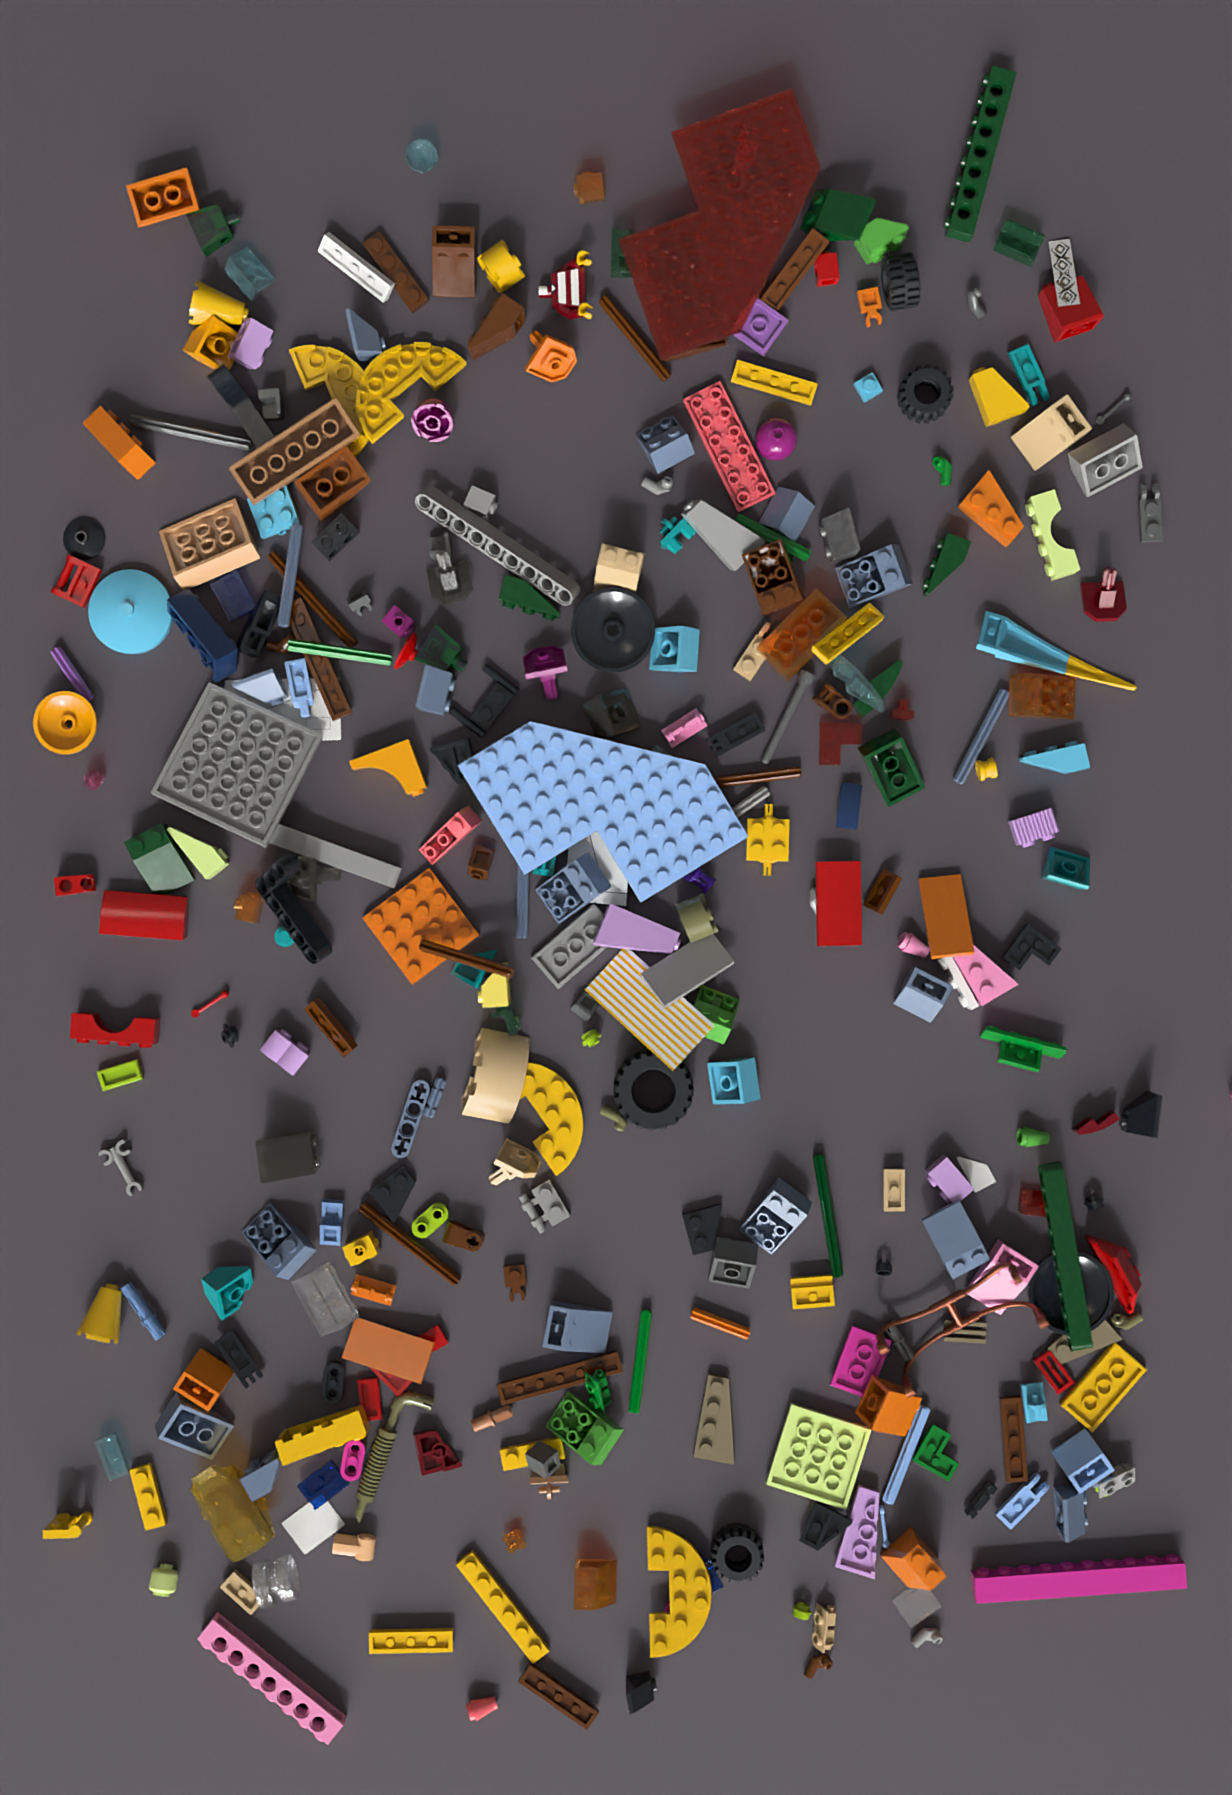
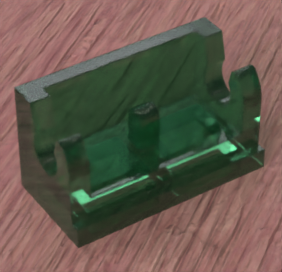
(618, 264)

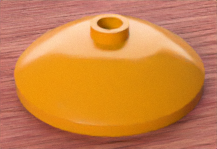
(52, 718)

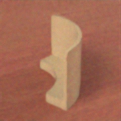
(498, 1076)

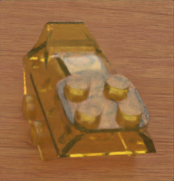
(234, 1519)

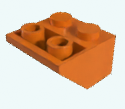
(204, 1379)

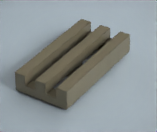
(983, 1324)

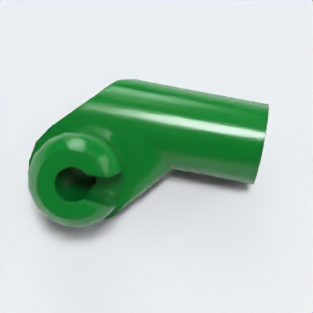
(944, 469)

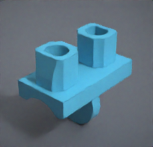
(1034, 1402)

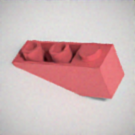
(450, 834)

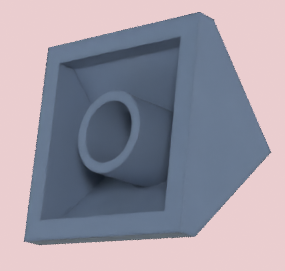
(787, 513)

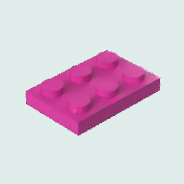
(858, 1361)

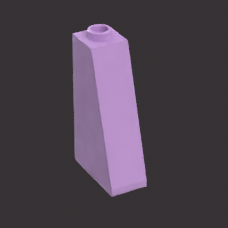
(632, 932)

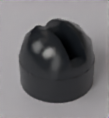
(883, 1269)

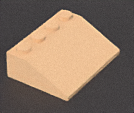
(208, 545)

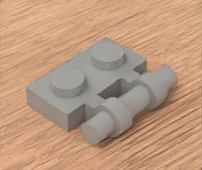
(549, 1201)

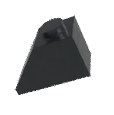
(640, 1690)

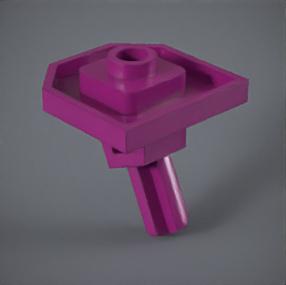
(545, 663)

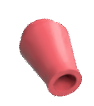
(481, 1707)

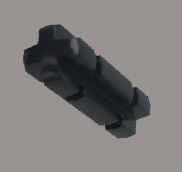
(980, 1499)

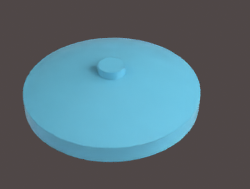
(130, 611)

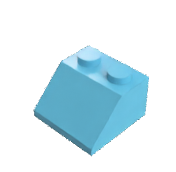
(675, 649)
(734, 1081)

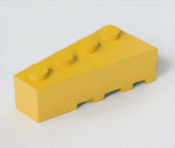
(322, 1434)

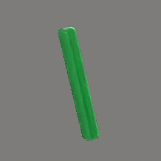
(770, 536)

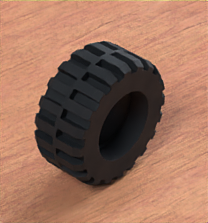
(646, 1117)

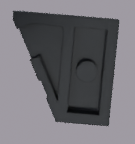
(452, 755)
(702, 1228)

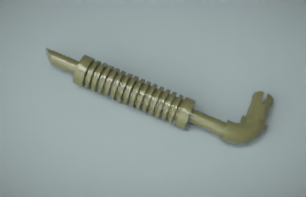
(382, 1447)

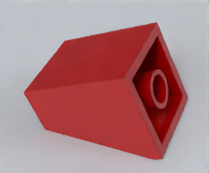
(1070, 319)

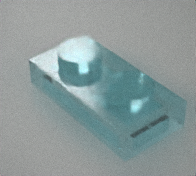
(112, 1456)

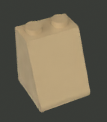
(618, 569)

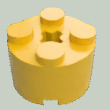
(501, 268)

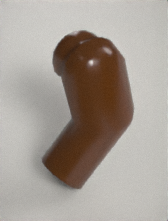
(281, 646)
(819, 1661)

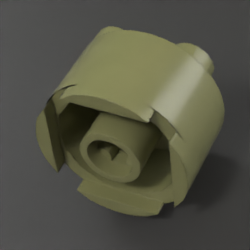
(696, 918)

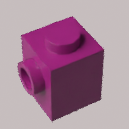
(399, 622)

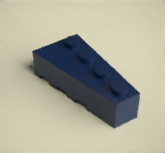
(204, 634)

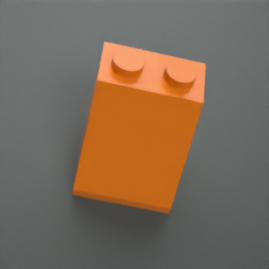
(887, 1407)
(914, 1561)

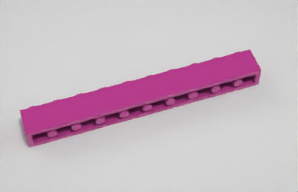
(1078, 1579)

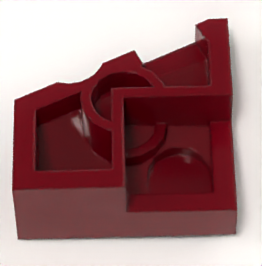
(434, 1453)

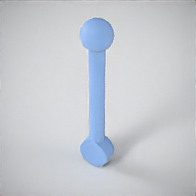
(886, 1544)

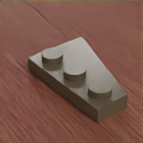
(1101, 1336)

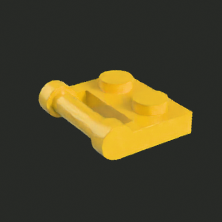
(67, 1526)

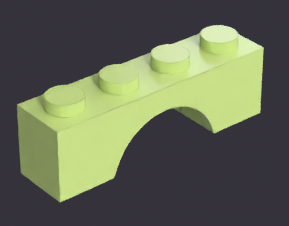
(1059, 560)

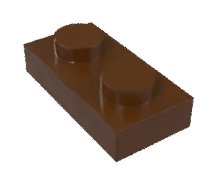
(882, 891)

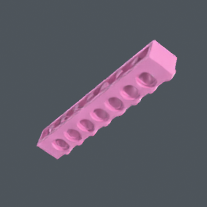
(271, 1667)

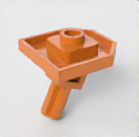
(551, 359)

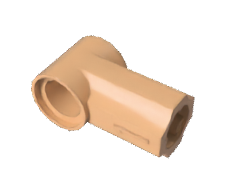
(359, 1546)

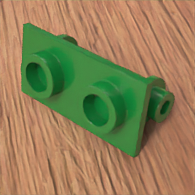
(598, 1395)

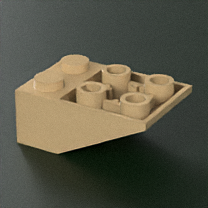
(1051, 433)

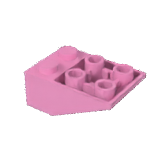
(1000, 1287)

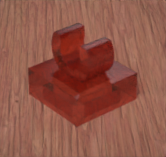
(901, 712)

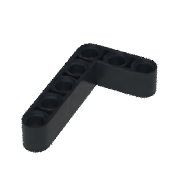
(240, 405)
(289, 910)

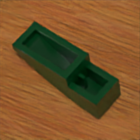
(882, 685)

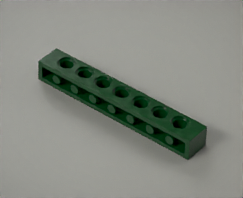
(1002, 82)

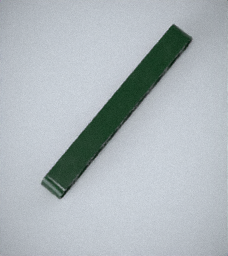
(1065, 1256)

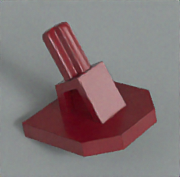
(1104, 599)

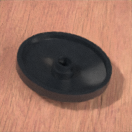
(613, 629)
(1097, 1286)

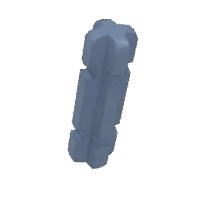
(434, 1097)

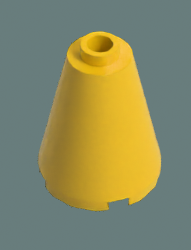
(211, 302)
(103, 1316)

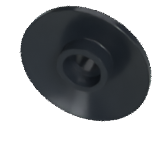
(93, 541)

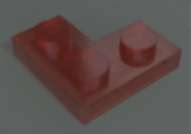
(833, 736)

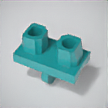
(670, 541)

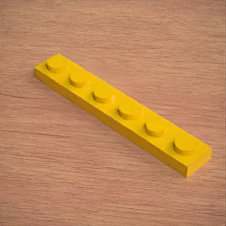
(502, 1606)

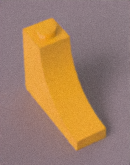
(398, 761)

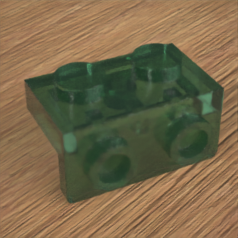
(1018, 242)
(512, 1020)

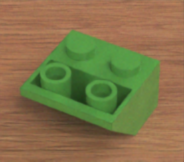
(879, 238)
(719, 1010)

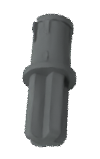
(899, 1341)

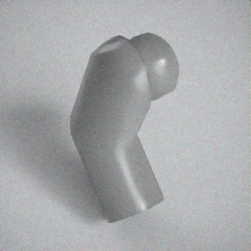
(658, 487)

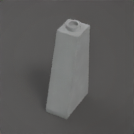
(721, 533)

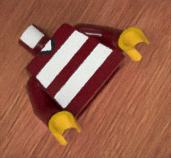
(568, 288)

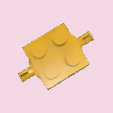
(768, 840)

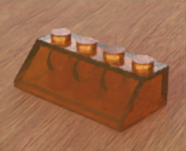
(791, 642)

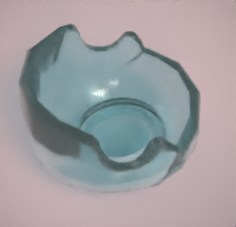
(422, 155)

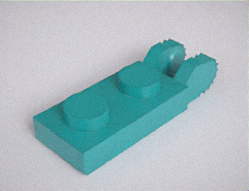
(1028, 373)

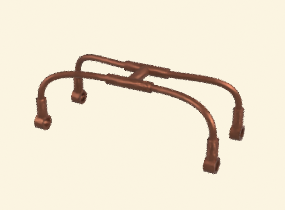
(960, 1322)

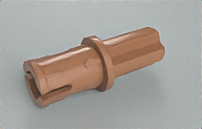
(491, 1418)

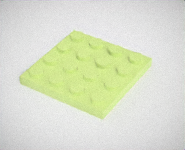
(818, 1456)

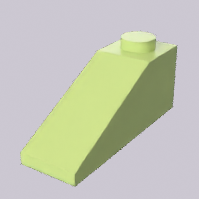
(205, 857)

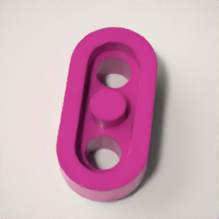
(354, 1458)

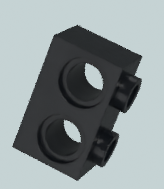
(335, 537)

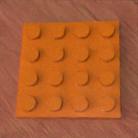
(418, 913)

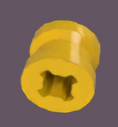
(986, 769)

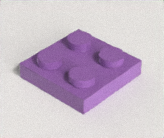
(762, 328)

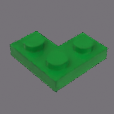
(930, 1453)

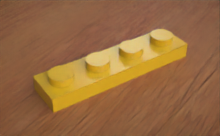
(774, 382)
(847, 633)
(411, 1640)

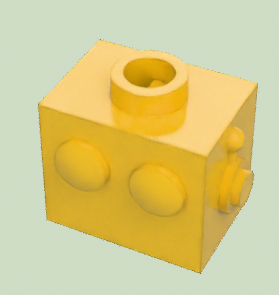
(369, 1246)

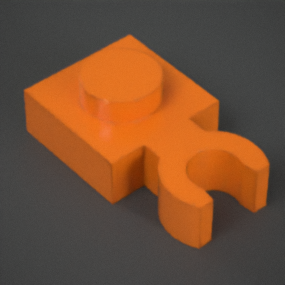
(869, 303)

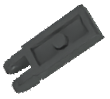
(1150, 514)

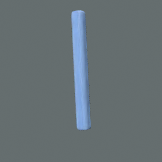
(906, 1455)

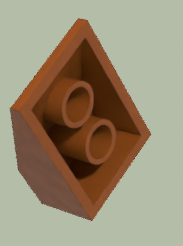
(332, 483)

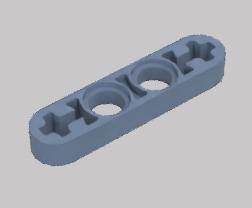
(408, 1117)

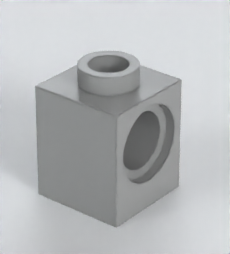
(480, 502)

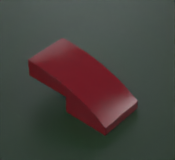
(1089, 1126)

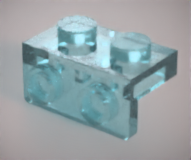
(248, 273)

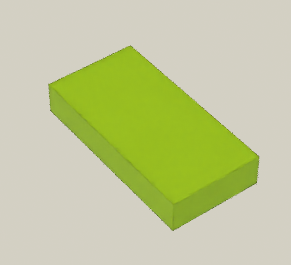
(120, 1074)

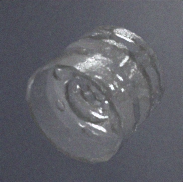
(276, 1581)

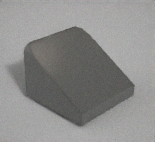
(585, 1006)

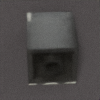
(287, 1155)

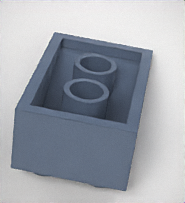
(955, 1239)
(192, 1427)

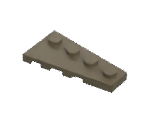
(714, 1430)

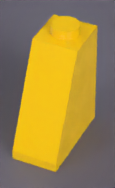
(995, 397)

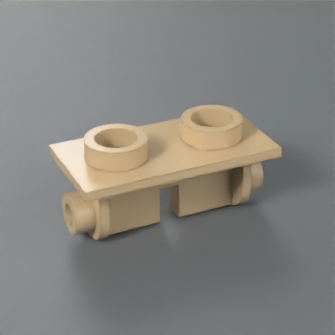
(823, 1637)

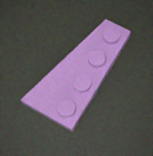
(858, 1541)

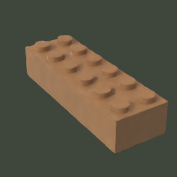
(294, 452)

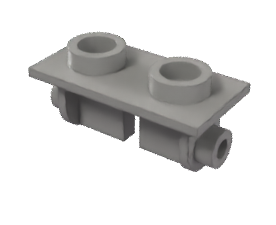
(1121, 1477)

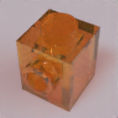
(589, 187)
(248, 907)

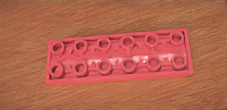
(728, 446)

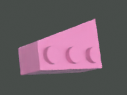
(983, 976)

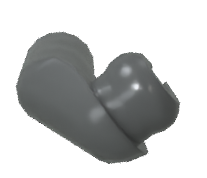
(973, 304)

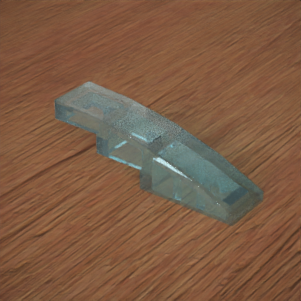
(856, 683)

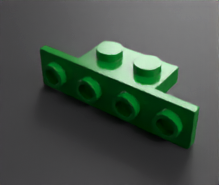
(1021, 1050)

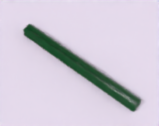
(828, 1215)

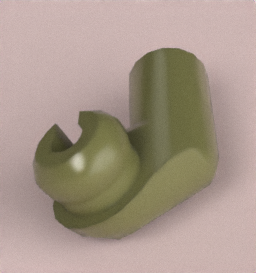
(615, 1115)
(1125, 1322)

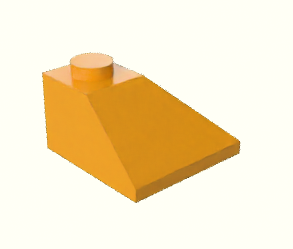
(211, 343)

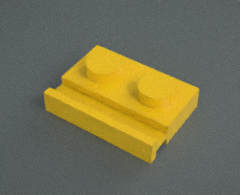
(812, 1291)

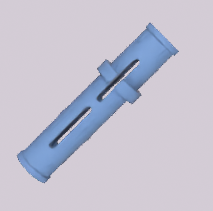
(143, 1311)

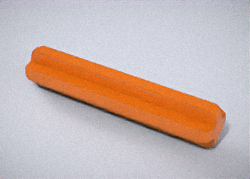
(720, 1323)

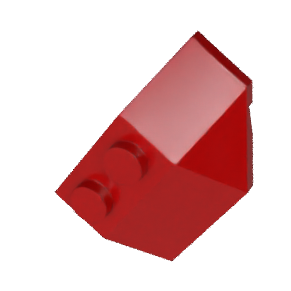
(1122, 1273)

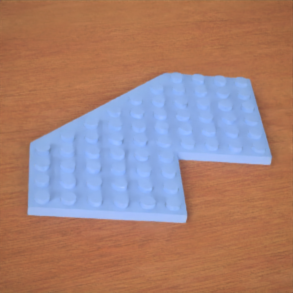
(560, 786)

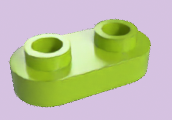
(429, 1220)

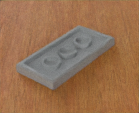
(571, 948)
(687, 969)

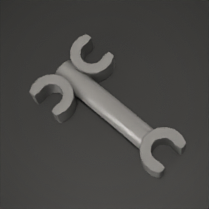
(116, 1154)

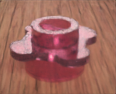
(93, 780)

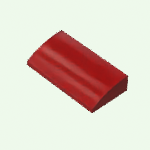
(838, 903)
(144, 915)

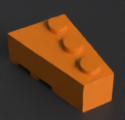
(118, 442)

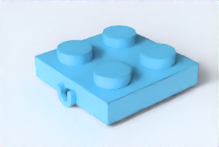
(275, 513)

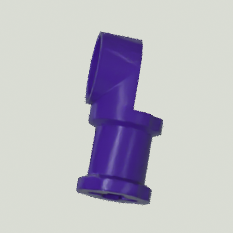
(694, 877)

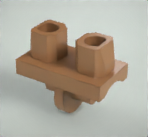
(559, 1476)

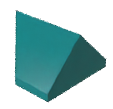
(472, 975)

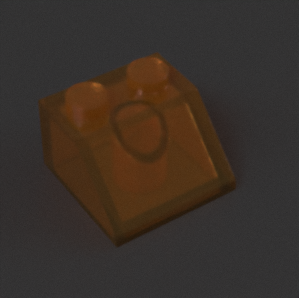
(594, 1583)

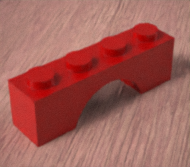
(89, 1026)

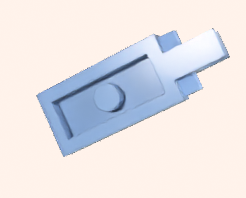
(300, 685)

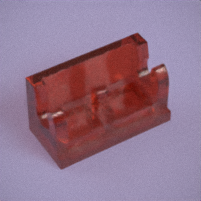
(1031, 1202)

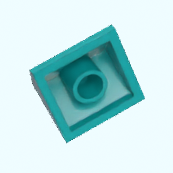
(1067, 868)

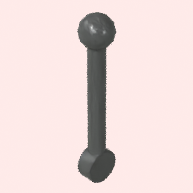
(1100, 419)

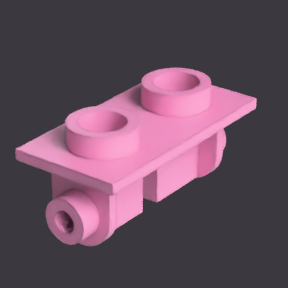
(684, 728)

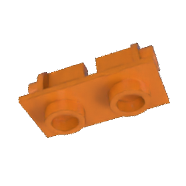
(373, 1289)

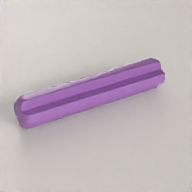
(71, 673)

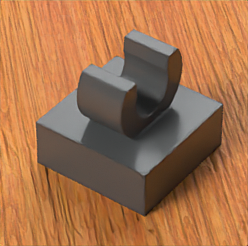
(358, 600)

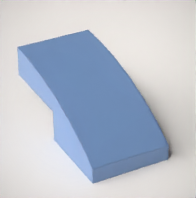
(331, 1222)

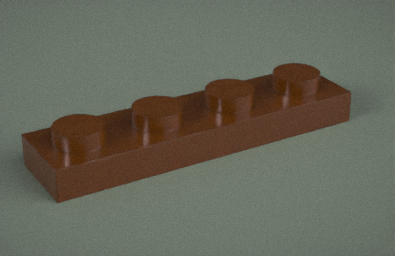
(395, 270)
(794, 270)
(1013, 1438)
(558, 1696)

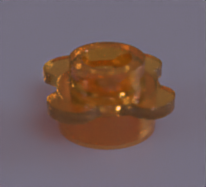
(517, 1535)

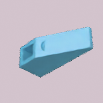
(1062, 760)

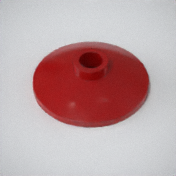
(408, 651)

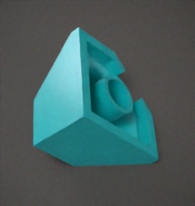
(226, 1287)

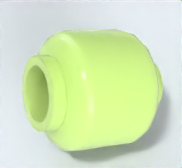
(163, 1580)

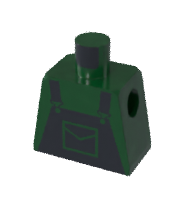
(212, 227)
(441, 651)

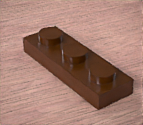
(331, 1027)

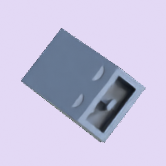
(874, 575)
(573, 887)
(776, 1216)
(278, 1242)
(577, 1328)

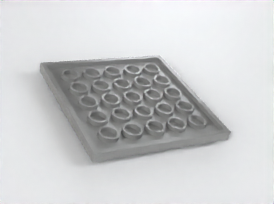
(237, 764)

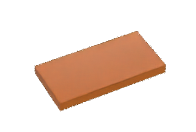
(946, 916)
(388, 1350)

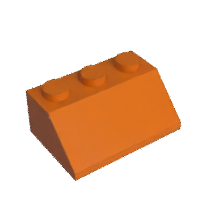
(163, 197)

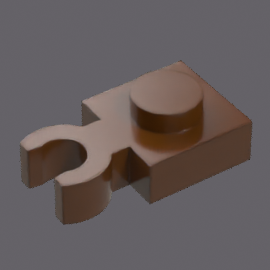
(515, 1278)

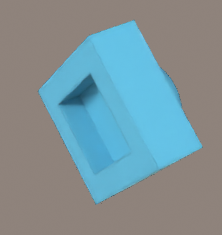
(868, 387)

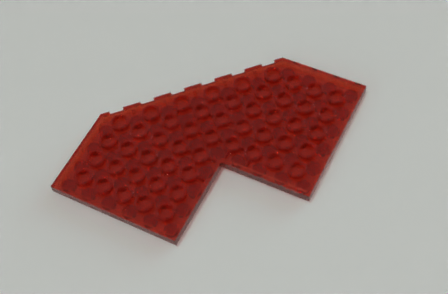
(749, 186)

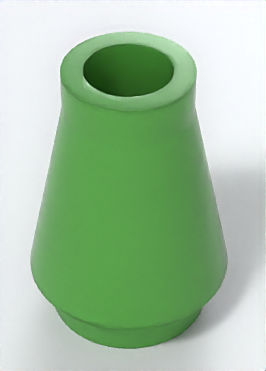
(1031, 1137)

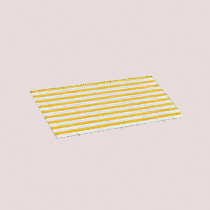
(665, 1031)

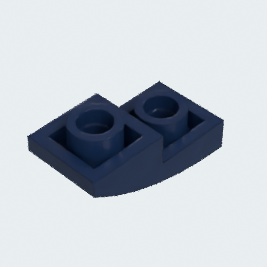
(849, 806)

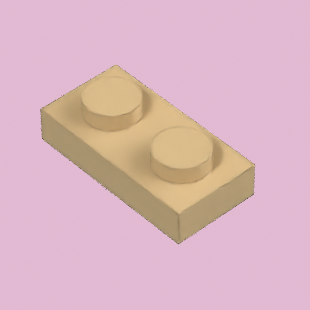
(893, 1189)
(240, 1591)

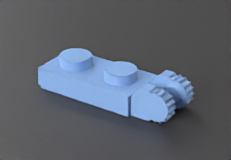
(1021, 1501)

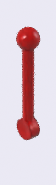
(196, 1012)

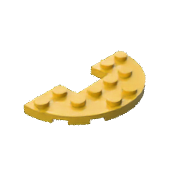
(395, 372)
(341, 376)
(559, 1110)
(688, 1590)

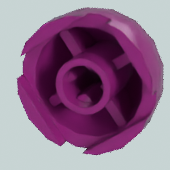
(433, 419)
(776, 439)

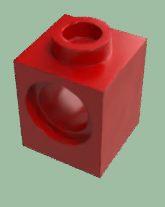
(826, 269)

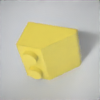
(495, 991)

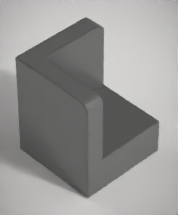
(272, 403)
(438, 543)
(543, 1459)

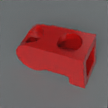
(74, 884)

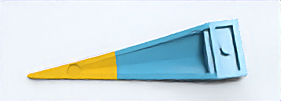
(1013, 643)

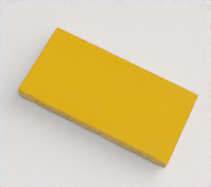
(1103, 1386)

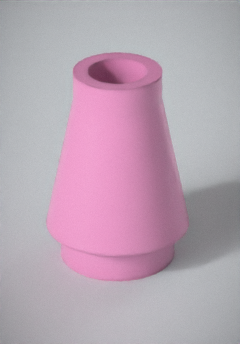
(911, 944)

